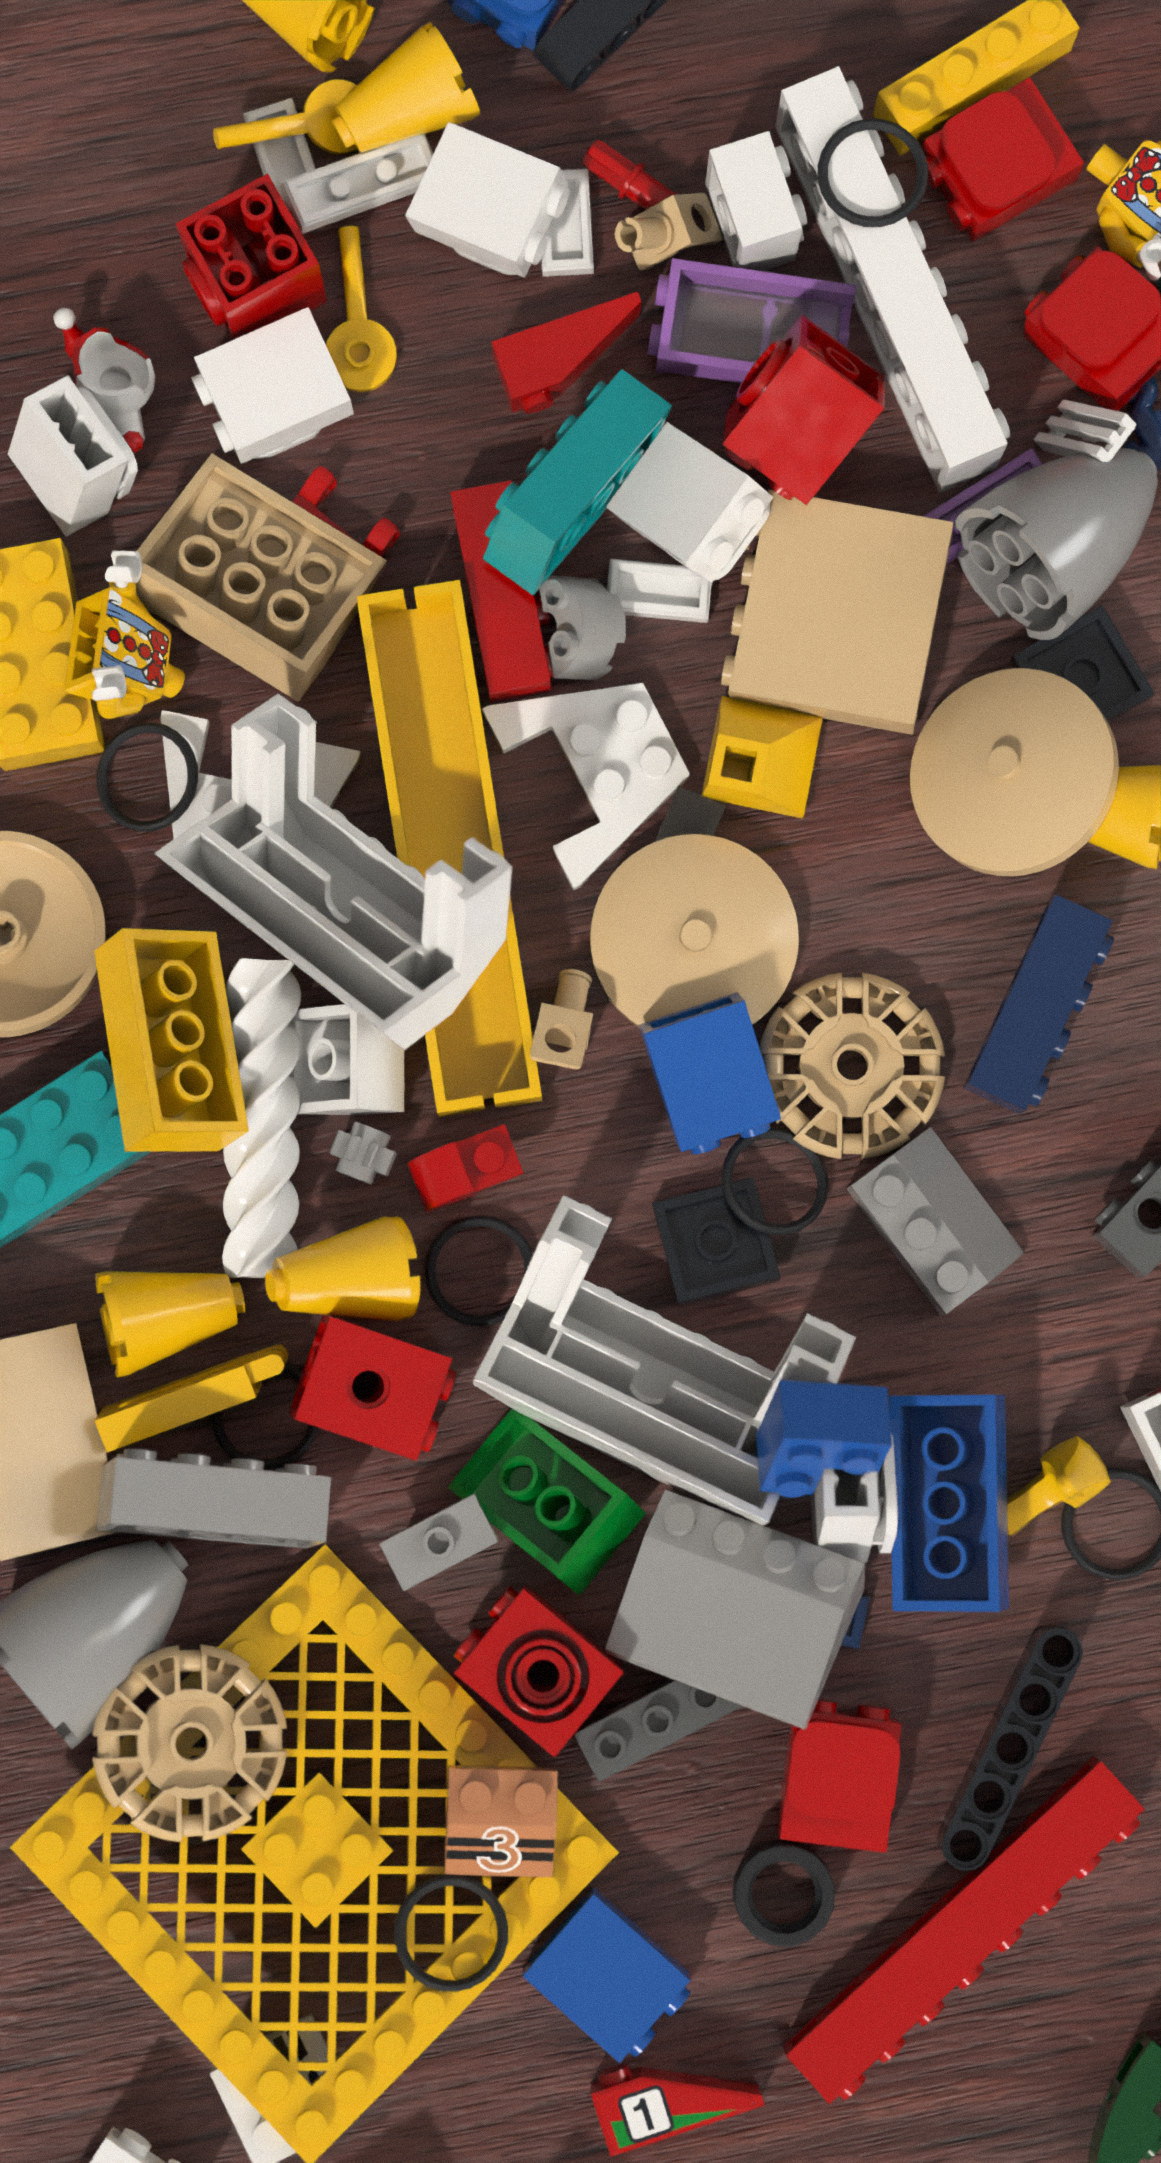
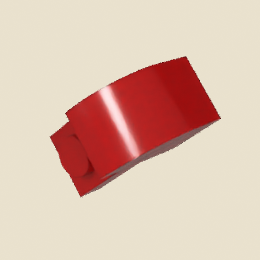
(464, 1168)

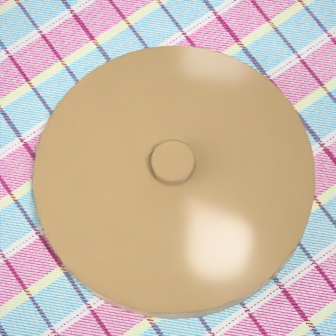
(1014, 772)
(693, 926)
(46, 933)

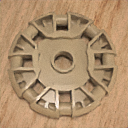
(884, 1060)
(157, 1736)

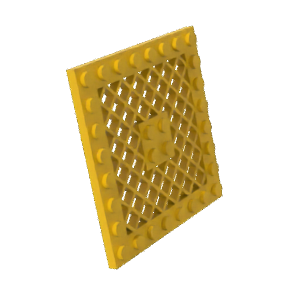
(316, 1857)

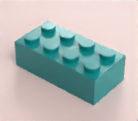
(573, 481)
(59, 1146)

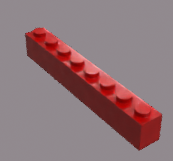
(962, 1930)

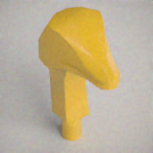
(1069, 1475)

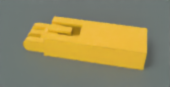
(188, 1398)

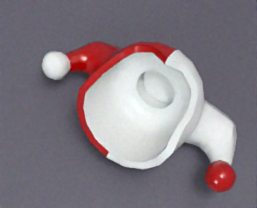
(112, 371)

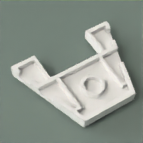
(616, 754)
(332, 771)

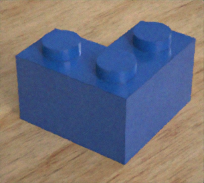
(821, 1428)

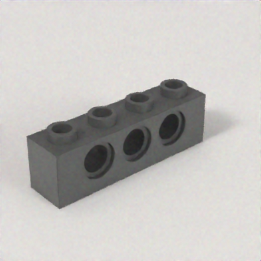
(1121, 1230)
(647, 1725)

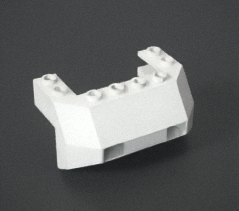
(333, 896)
(640, 1381)

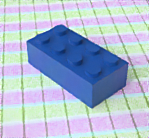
(950, 1503)

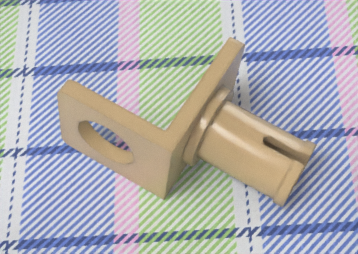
(667, 229)
(564, 1022)

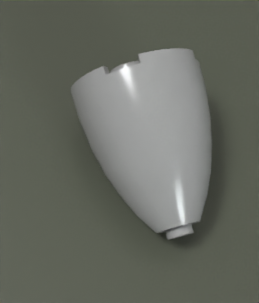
(1077, 520)
(86, 1626)

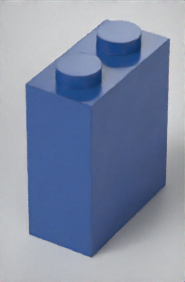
(710, 1073)
(608, 1976)

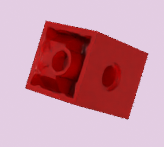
(249, 260)
(802, 410)
(405, 1392)
(521, 1634)

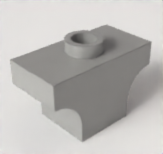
(438, 1542)

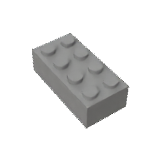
(213, 1501)

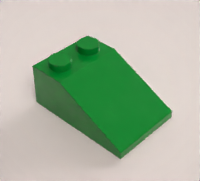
(548, 1500)

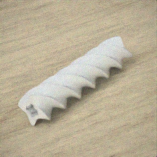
(260, 1197)

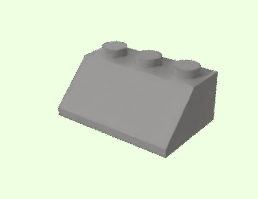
(935, 1221)

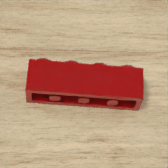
(503, 612)

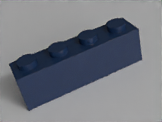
(1038, 1005)

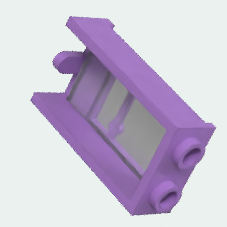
(727, 316)

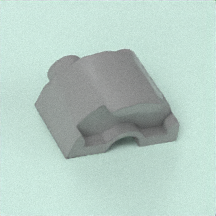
(587, 626)

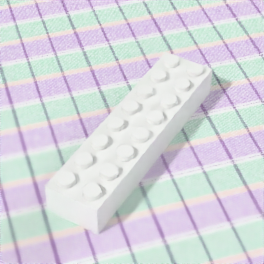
(894, 287)

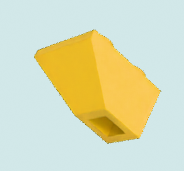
(762, 757)

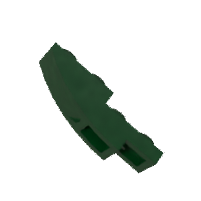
(1127, 2121)

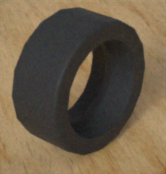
(812, 1922)

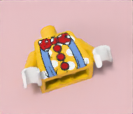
(1131, 204)
(118, 647)

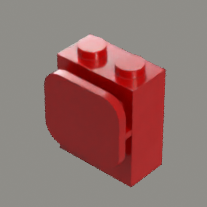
(1000, 159)
(1100, 327)
(841, 1778)

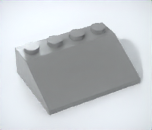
(736, 1609)

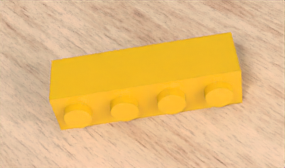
(977, 67)

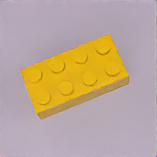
(36, 625)
(170, 1040)

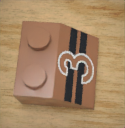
(501, 1820)

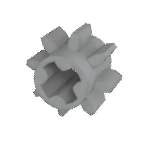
(363, 1153)

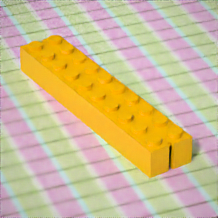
(437, 802)

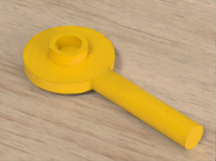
(314, 121)
(359, 347)

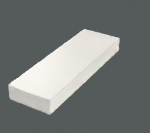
(357, 183)

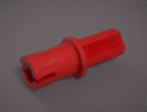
(625, 176)

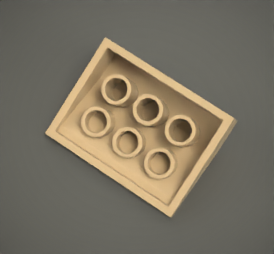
(254, 576)

